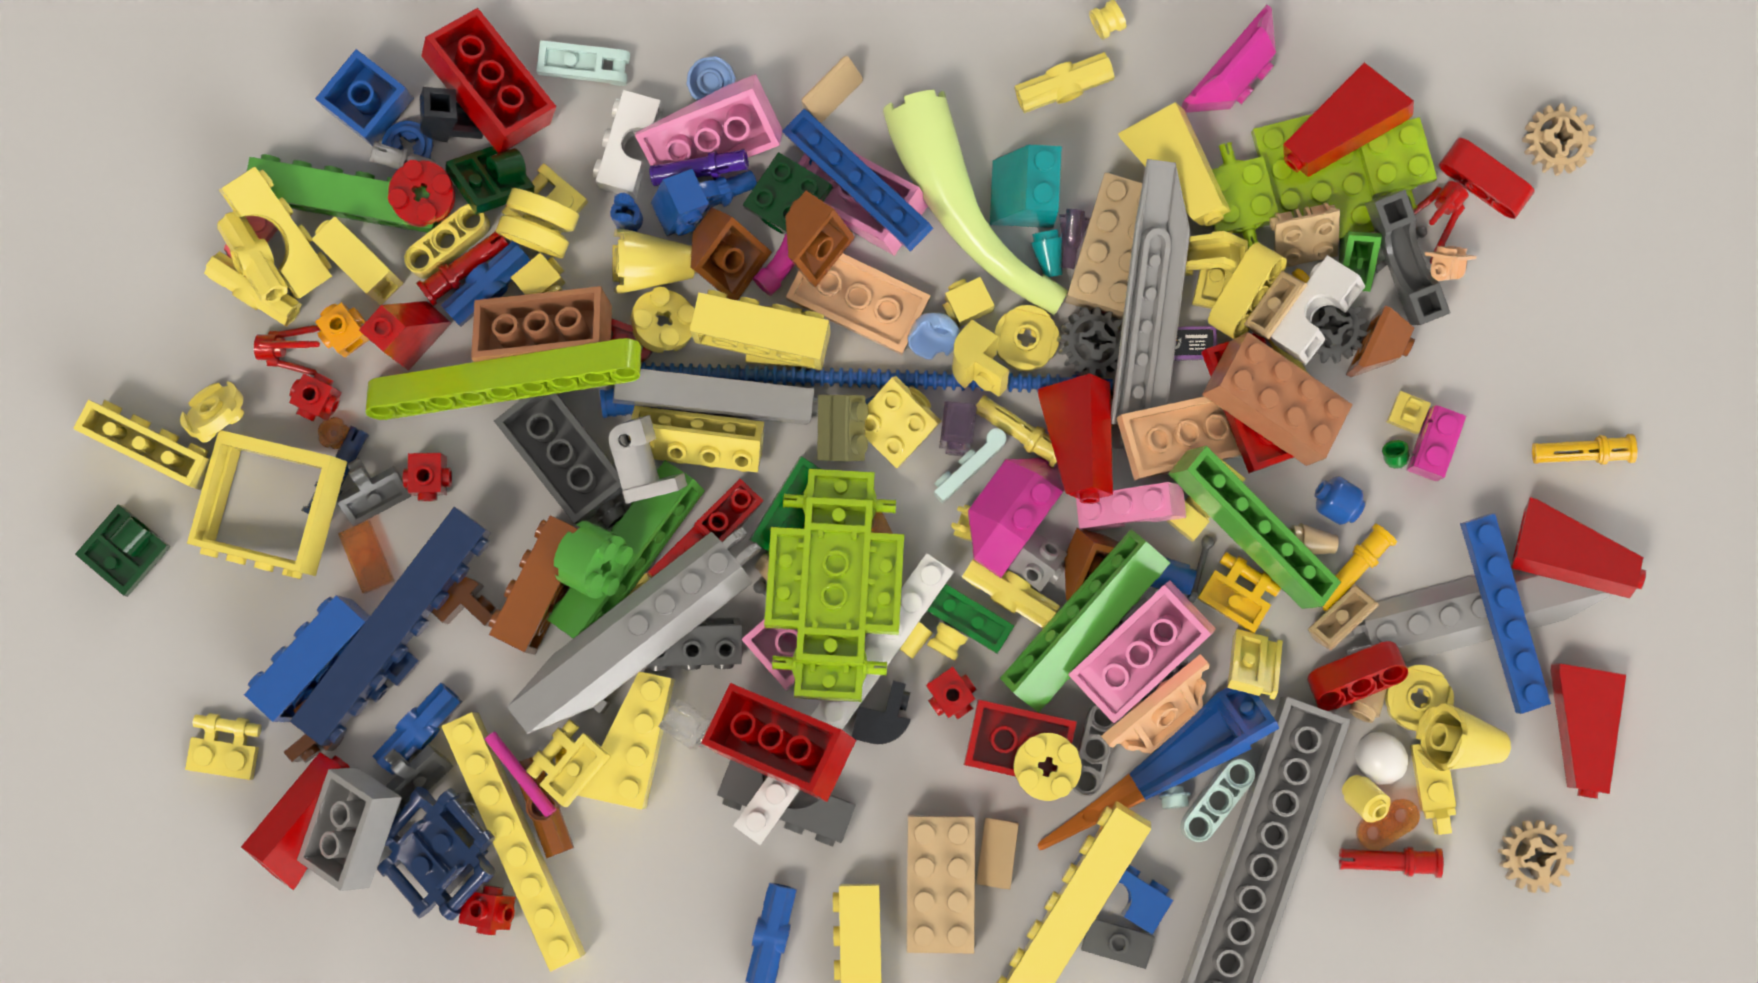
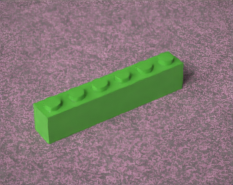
(335, 193)
(1254, 527)
(646, 530)
(1084, 620)

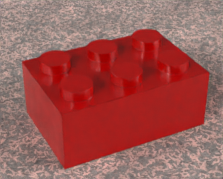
(1002, 729)

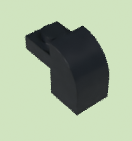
(444, 117)
(882, 727)

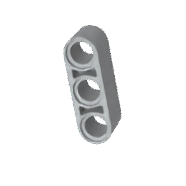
(1095, 766)

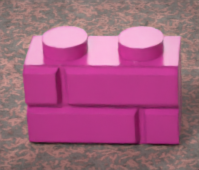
(1436, 443)

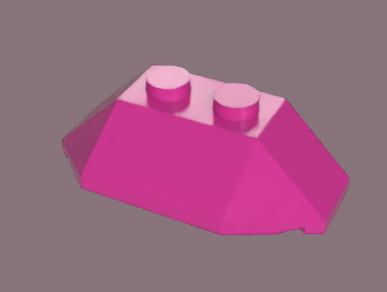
(1237, 68)
(1012, 510)

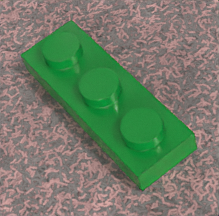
(970, 618)

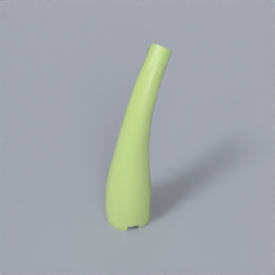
(934, 161)

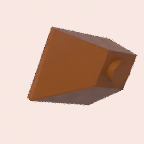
(815, 237)
(726, 253)
(1385, 342)
(1084, 556)

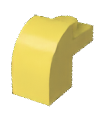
(974, 359)

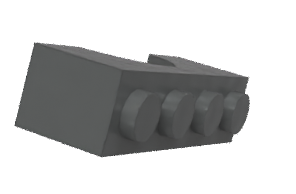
(1416, 287)
(824, 818)

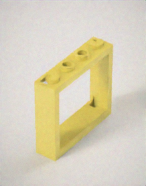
(216, 492)

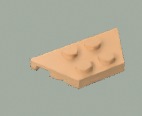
(1163, 712)

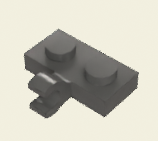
(371, 494)
(422, 771)

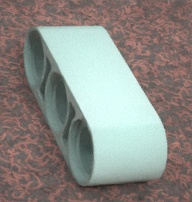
(1232, 793)

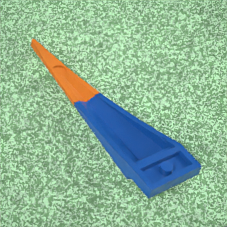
(1211, 737)

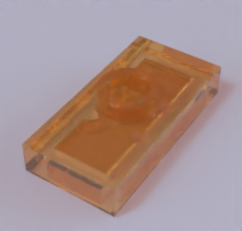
(366, 557)

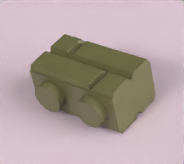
(842, 428)

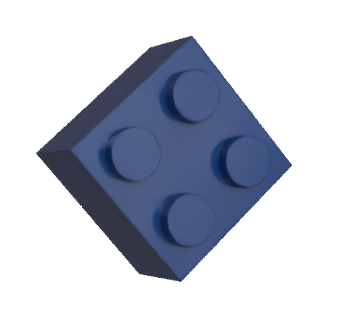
(364, 97)

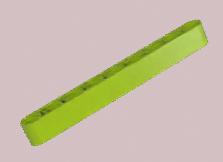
(504, 379)

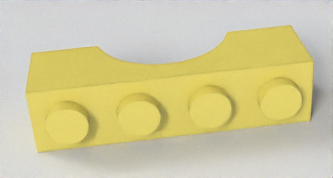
(301, 266)

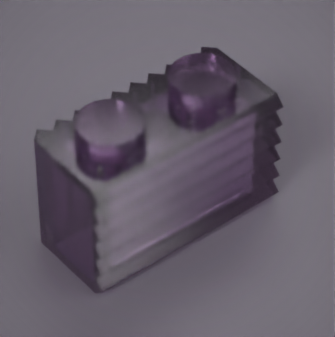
(957, 428)

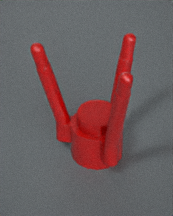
(1448, 201)
(274, 346)

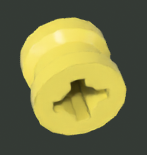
(1107, 19)
(947, 641)

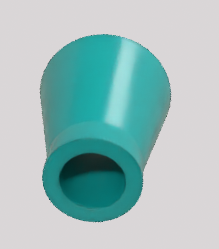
(1048, 250)

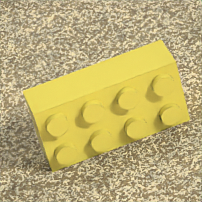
(760, 330)

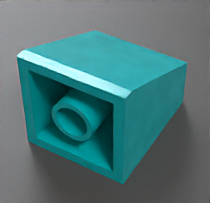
(1026, 187)

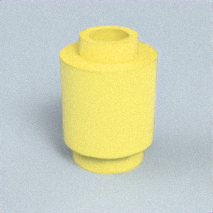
(1366, 798)

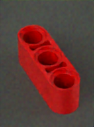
(1486, 178)
(1357, 676)

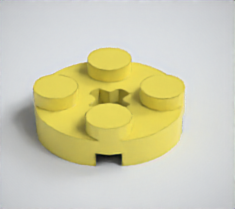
(663, 303)
(1041, 327)
(212, 411)
(1399, 701)
(1031, 777)

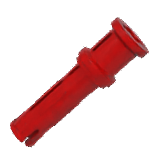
(449, 276)
(1408, 861)

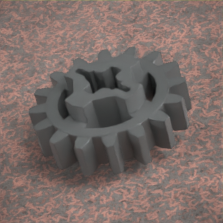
(1096, 328)
(1333, 346)

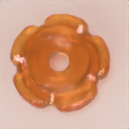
(327, 427)

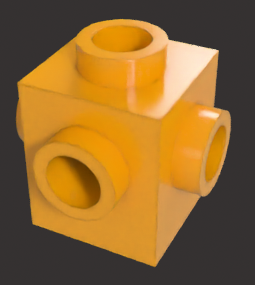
(340, 328)

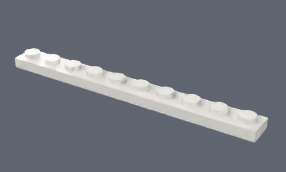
(916, 598)

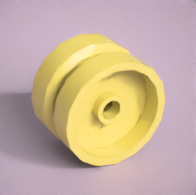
(539, 218)

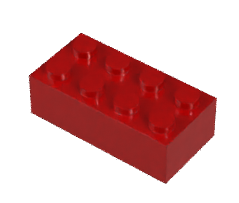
(488, 80)
(779, 741)

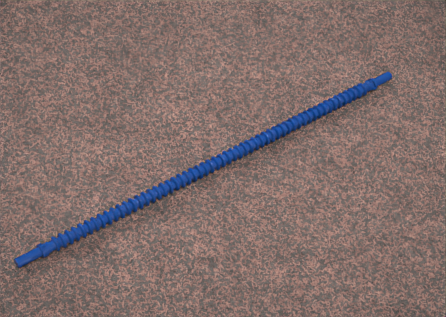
(850, 377)

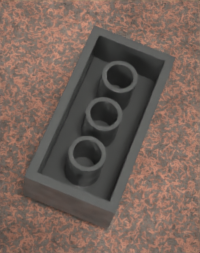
(561, 454)

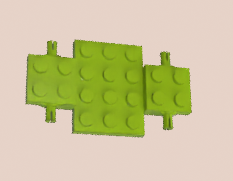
(1268, 186)
(834, 584)

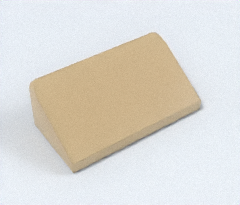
(832, 89)
(1275, 305)
(1342, 617)
(997, 853)

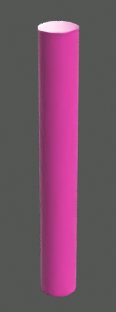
(520, 774)

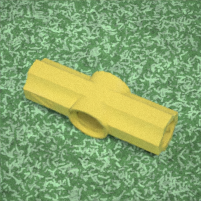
(1064, 82)
(252, 258)
(222, 271)
(1012, 594)

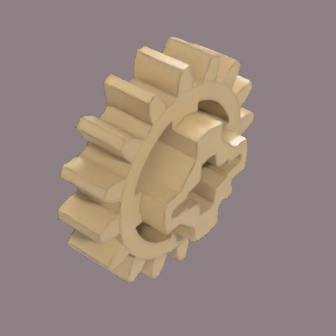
(1569, 129)
(1541, 868)

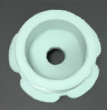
(1175, 798)

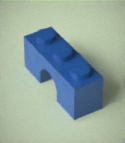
(1145, 902)

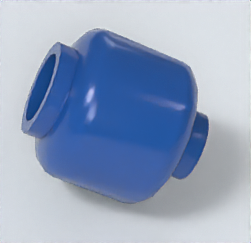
(1339, 500)

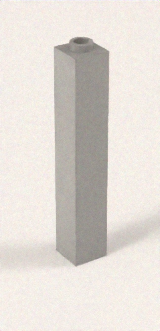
(719, 396)

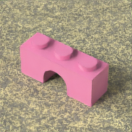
(1134, 504)

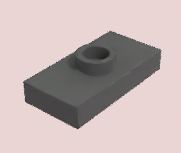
(1118, 943)

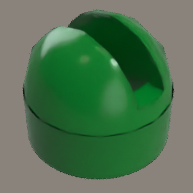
(1396, 454)

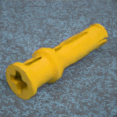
(1601, 445)
(1364, 556)

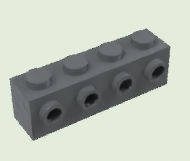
(710, 643)

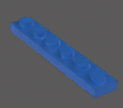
(857, 180)
(1505, 613)

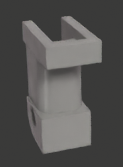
(636, 462)

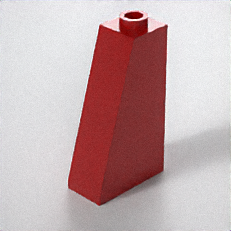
(1347, 120)
(405, 330)
(1080, 434)
(1573, 553)
(1588, 725)
(282, 832)

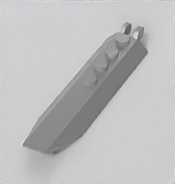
(1152, 296)
(1455, 615)
(634, 632)

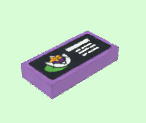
(1193, 341)

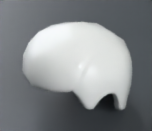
(1381, 758)

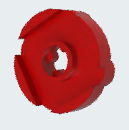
(415, 175)

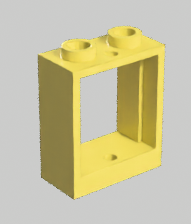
(356, 260)

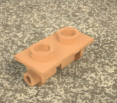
(1449, 262)

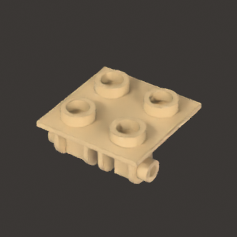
(1307, 236)

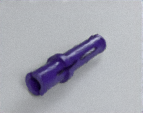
(710, 165)

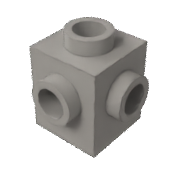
(1039, 562)

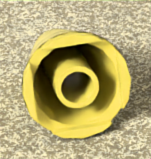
(648, 261)
(1459, 739)

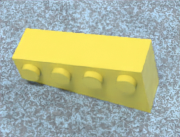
(633, 744)

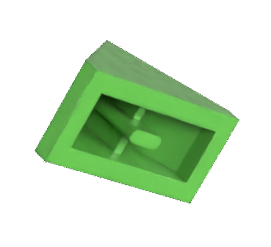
(1360, 254)

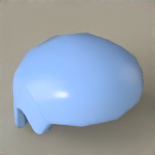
(709, 76)
(932, 335)

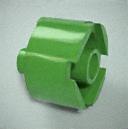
(592, 560)

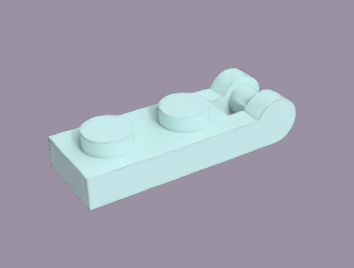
(582, 62)
(971, 464)

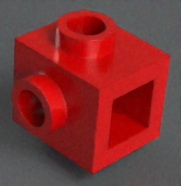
(325, 400)
(422, 465)
(951, 680)
(488, 910)

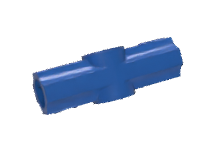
(485, 282)
(419, 725)
(771, 934)

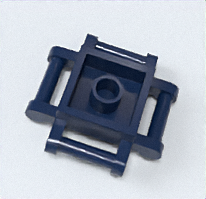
(438, 853)

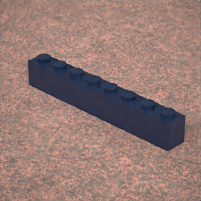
(391, 627)

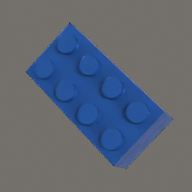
(307, 659)

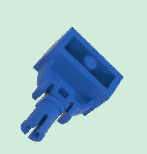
(683, 199)

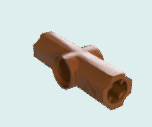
(552, 829)

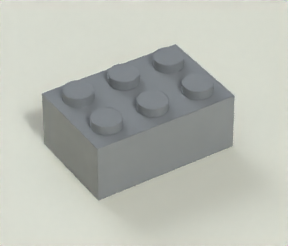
(349, 828)

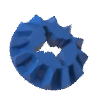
(411, 132)

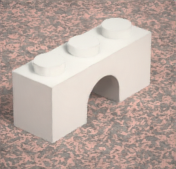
(616, 170)
(1328, 285)

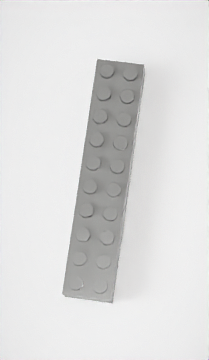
(1267, 845)

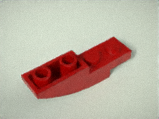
(721, 519)

